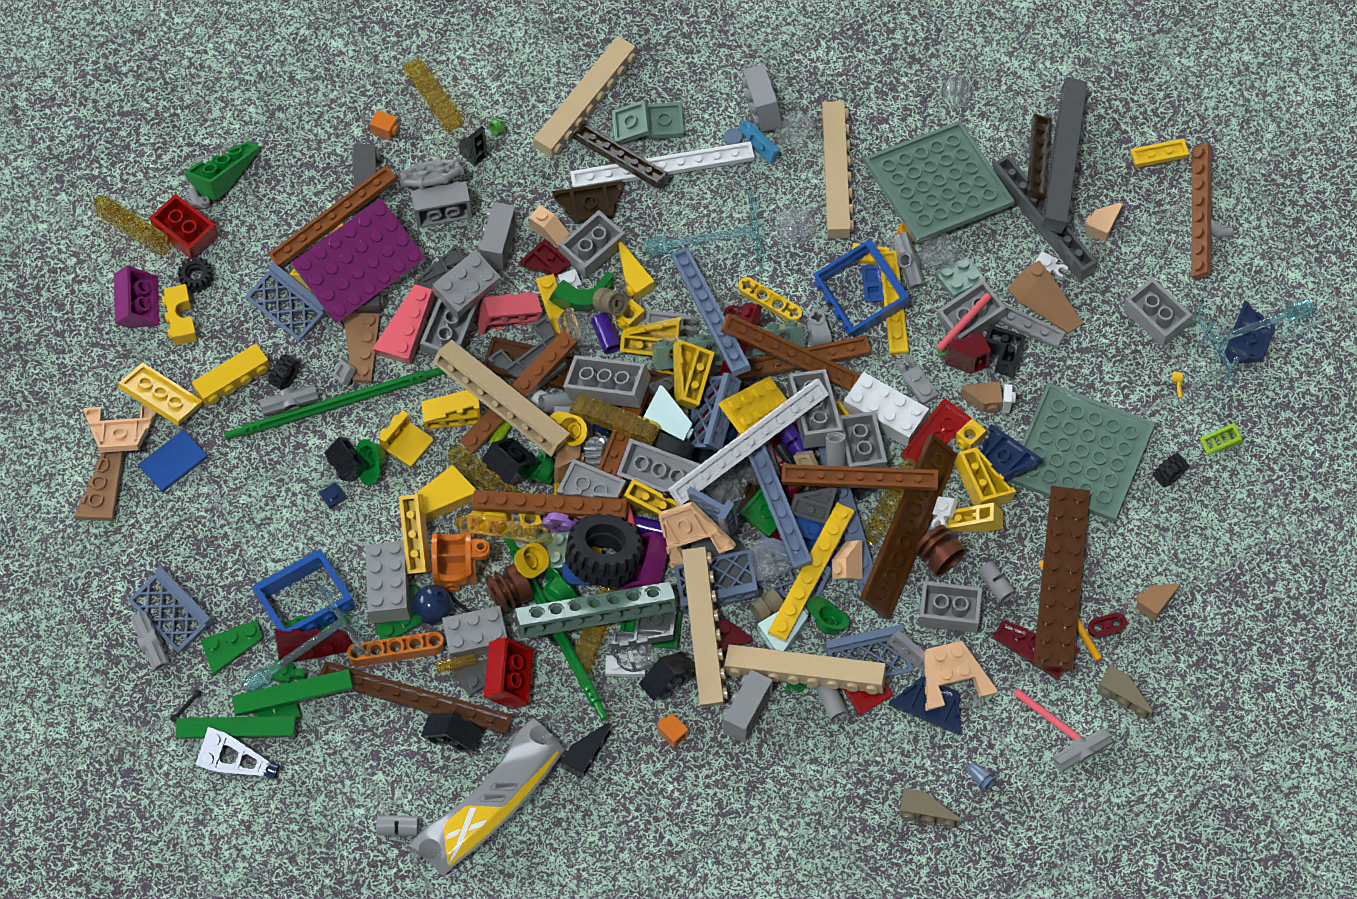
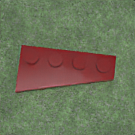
(943, 423)

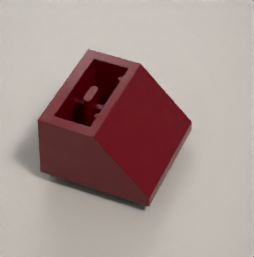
(968, 354)

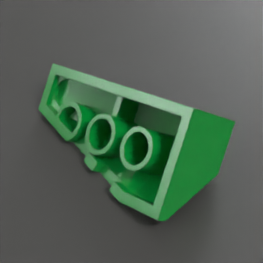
(220, 173)

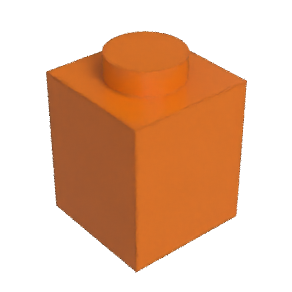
(384, 125)
(672, 730)

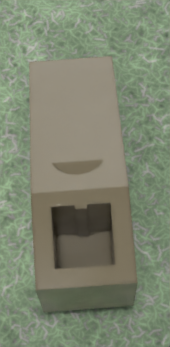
(1121, 689)
(922, 807)

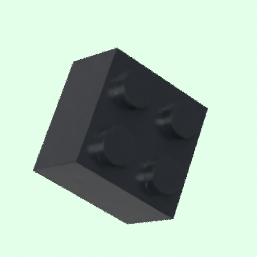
(510, 460)

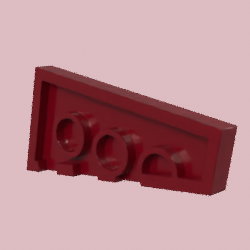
(290, 640)
(1022, 643)

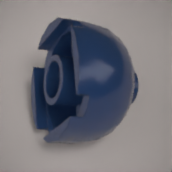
(432, 604)

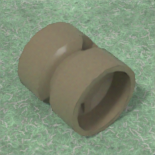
(610, 301)
(767, 605)

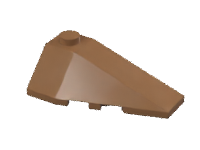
(1042, 294)

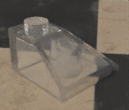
(726, 487)

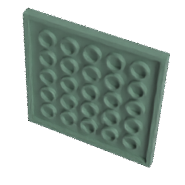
(938, 181)
(1084, 448)

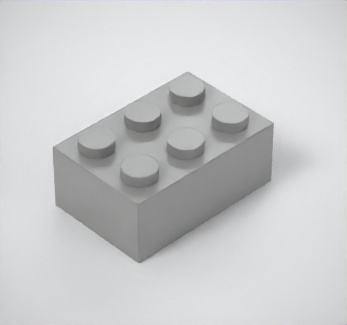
(761, 98)
(441, 204)
(498, 235)
(592, 243)
(466, 284)
(957, 308)
(1157, 312)
(863, 441)
(950, 606)
(473, 631)
(747, 705)

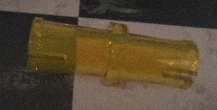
(455, 662)

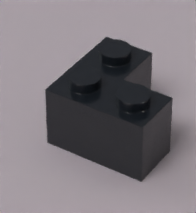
(1007, 346)
(666, 674)
(451, 730)

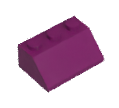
(136, 298)
(651, 561)

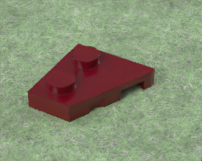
(545, 259)
(731, 635)

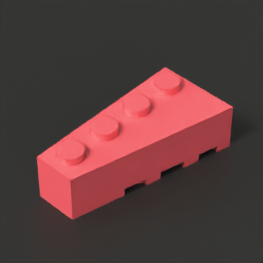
(406, 327)

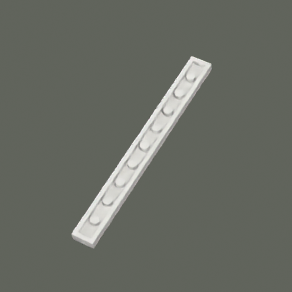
(670, 163)
(749, 440)

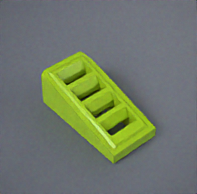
(1223, 431)

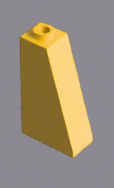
(446, 493)

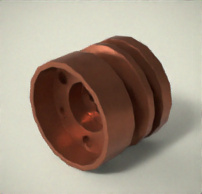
(940, 550)
(510, 587)

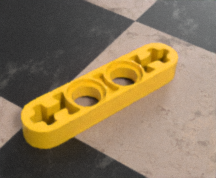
(771, 298)

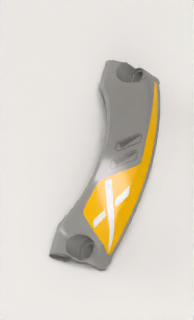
(493, 802)

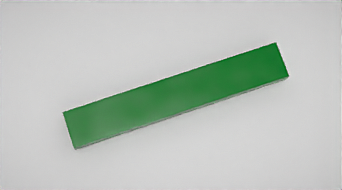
(292, 692)
(237, 726)

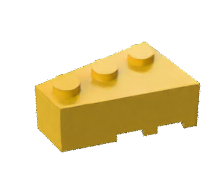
(640, 338)
(690, 372)
(451, 411)
(981, 480)

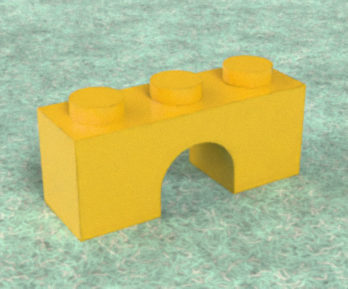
(176, 301)

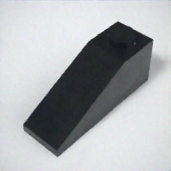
(474, 147)
(583, 752)

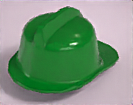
(374, 458)
(544, 470)
(556, 588)
(827, 616)

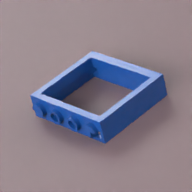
(844, 262)
(291, 575)

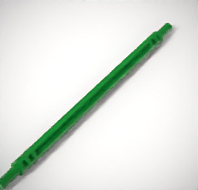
(333, 403)
(566, 647)

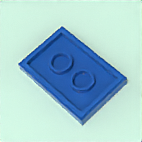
(172, 461)

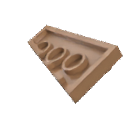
(361, 337)
(102, 489)

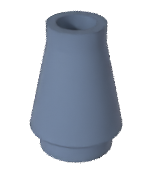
(981, 776)

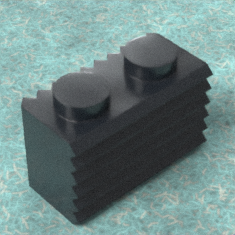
(345, 459)

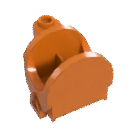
(454, 559)

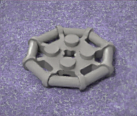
(431, 173)

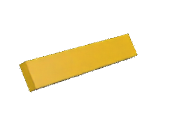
(895, 323)

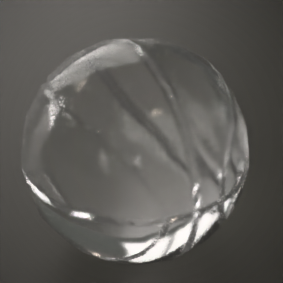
(956, 92)

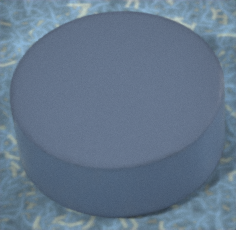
(732, 136)

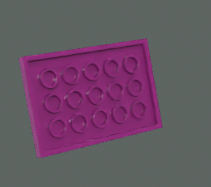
(358, 260)

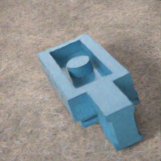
(759, 142)

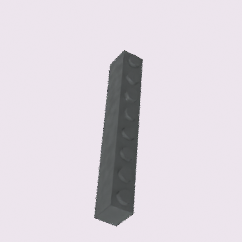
(1067, 244)

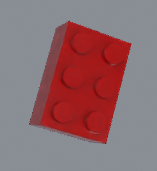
(184, 226)
(508, 673)

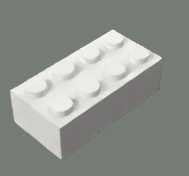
(895, 412)

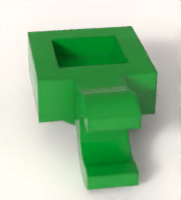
(288, 673)

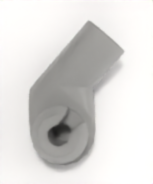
(198, 201)
(1217, 231)

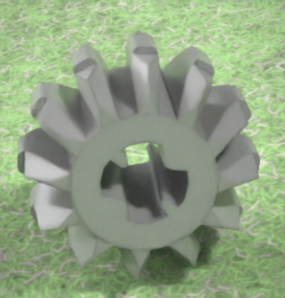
(594, 450)

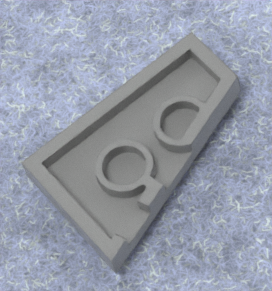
(590, 482)

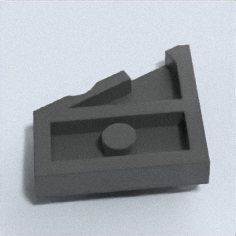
(814, 504)
(471, 677)

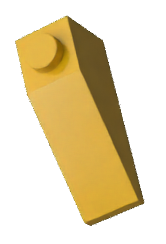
(636, 279)
(977, 519)

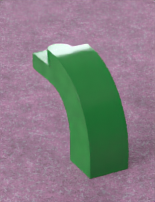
(567, 296)

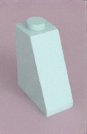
(669, 415)
(776, 644)

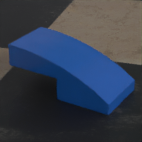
(872, 283)

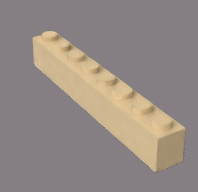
(585, 97)
(835, 168)
(501, 397)
(704, 628)
(807, 669)

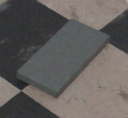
(723, 565)

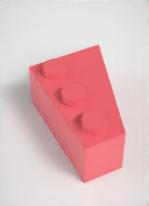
(507, 310)

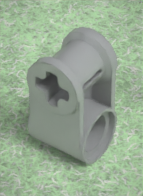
(818, 330)

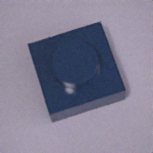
(332, 496)

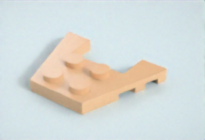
(119, 434)
(689, 524)
(952, 665)

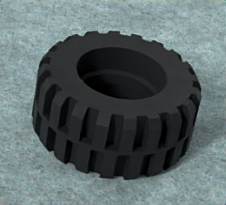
(598, 567)

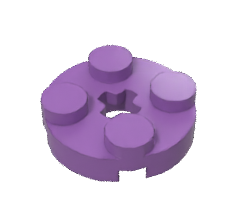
(558, 522)

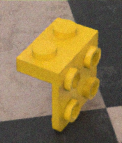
(404, 439)

